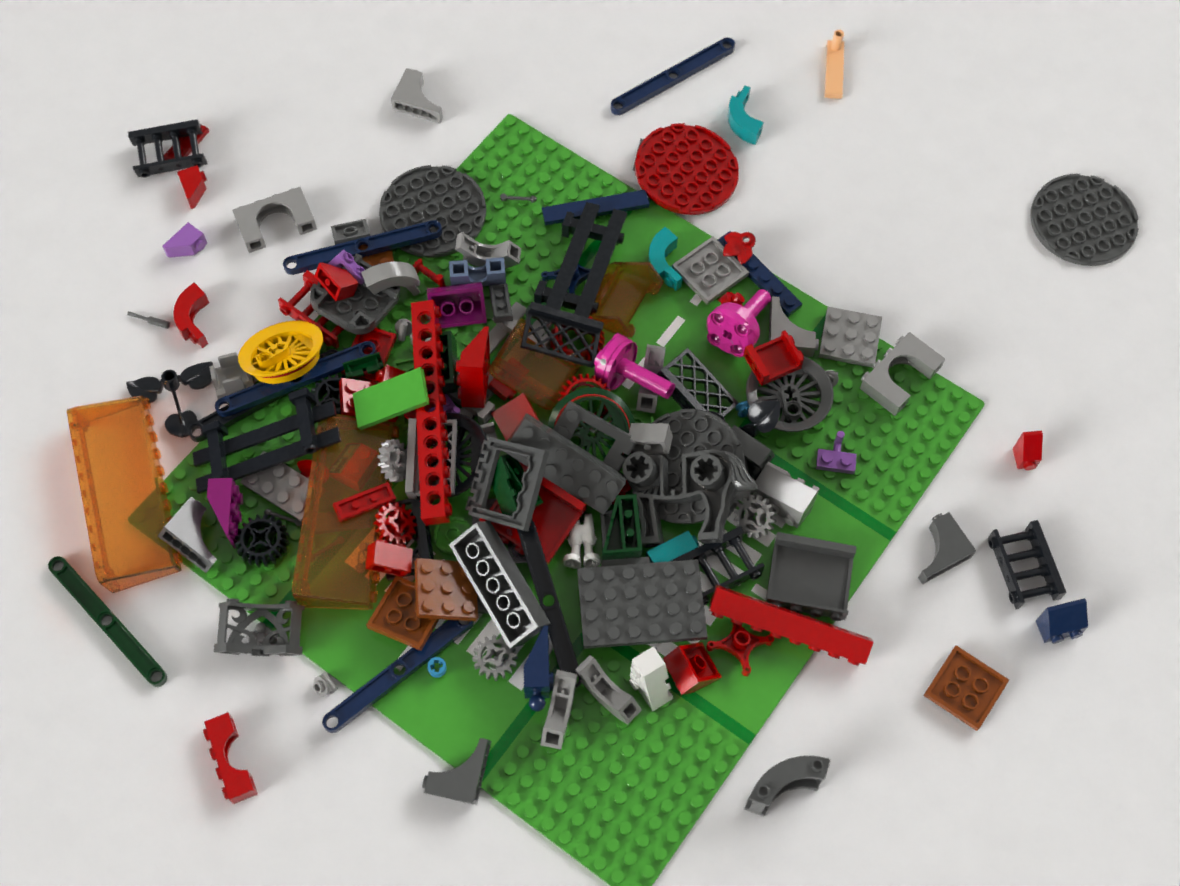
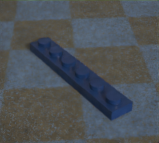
(768, 281)

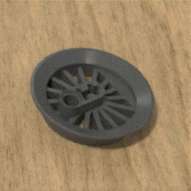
(799, 397)

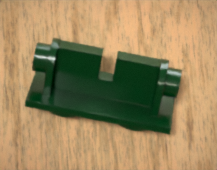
(355, 368)

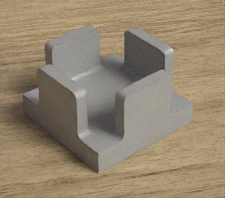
(230, 376)

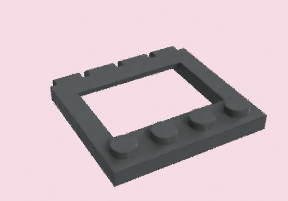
(574, 414)
(526, 497)

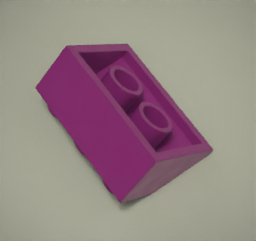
(459, 304)

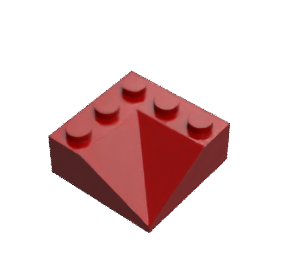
(474, 371)

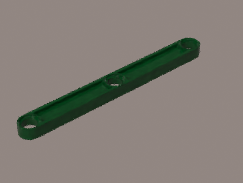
(115, 630)

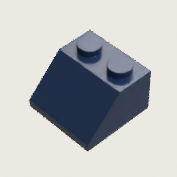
(1063, 621)

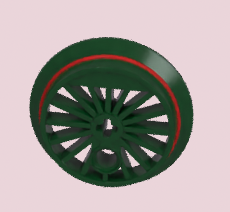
(616, 409)

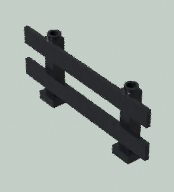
(582, 230)
(303, 420)

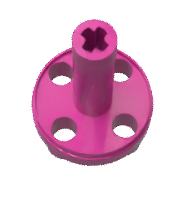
(735, 326)
(617, 363)

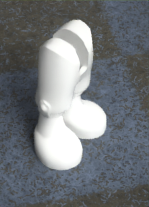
(583, 535)

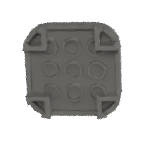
(357, 313)

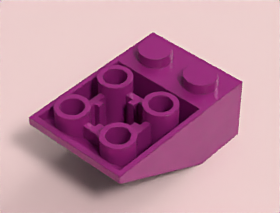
(226, 501)

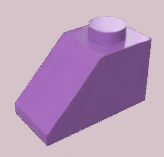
(185, 242)

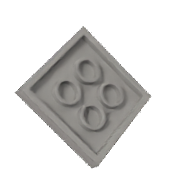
(709, 271)
(850, 337)

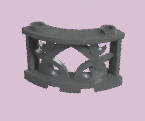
(283, 646)
(790, 774)

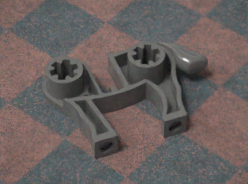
(705, 476)

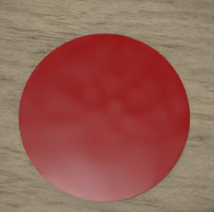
(686, 169)

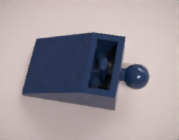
(537, 679)

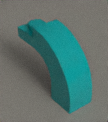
(739, 121)
(661, 245)

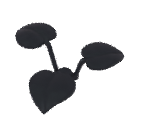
(197, 377)
(763, 418)

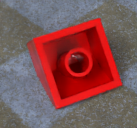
(691, 667)

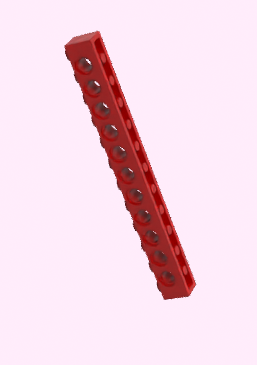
(430, 513)

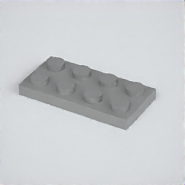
(281, 487)

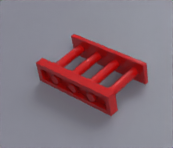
(288, 308)

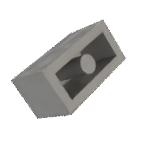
(651, 438)

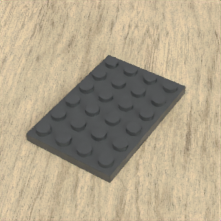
(641, 604)

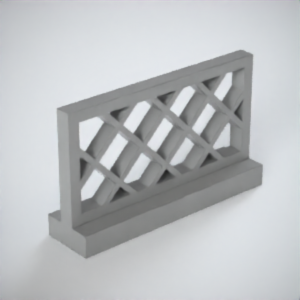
(412, 485)

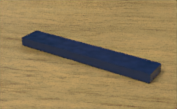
(623, 202)

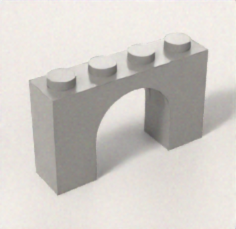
(289, 202)
(907, 351)

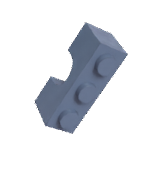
(489, 274)

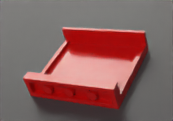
(552, 519)

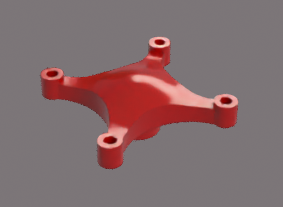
(740, 644)

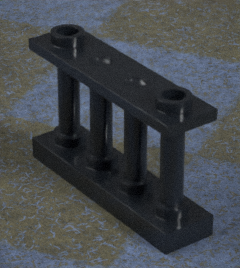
(160, 134)
(731, 538)
(1040, 551)

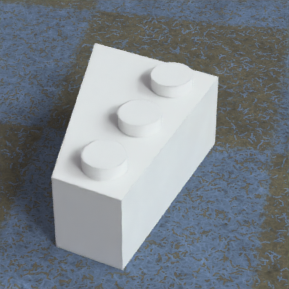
(649, 677)

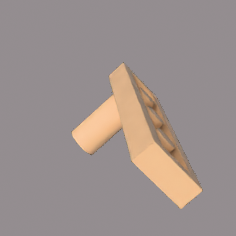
(834, 66)

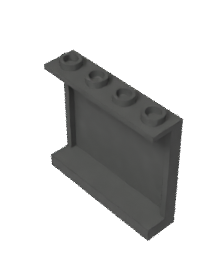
(811, 576)

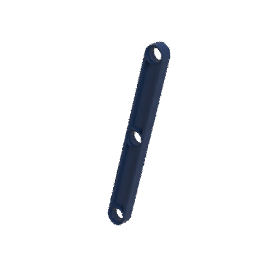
(663, 82)
(376, 244)
(264, 392)
(387, 680)

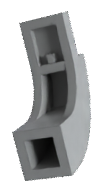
(477, 253)
(391, 274)
(653, 362)
(606, 692)
(559, 710)

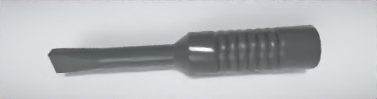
(152, 320)

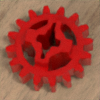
(395, 523)

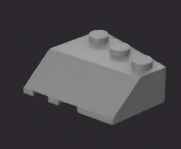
(790, 496)

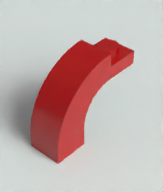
(185, 310)

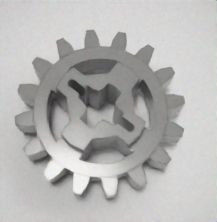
(393, 460)
(749, 509)
(487, 660)

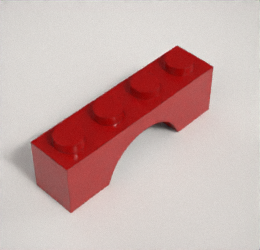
(222, 733)

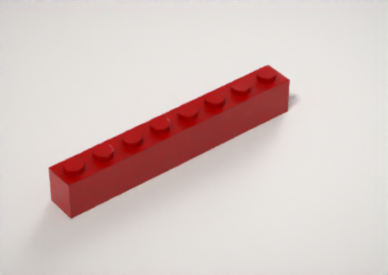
(791, 625)

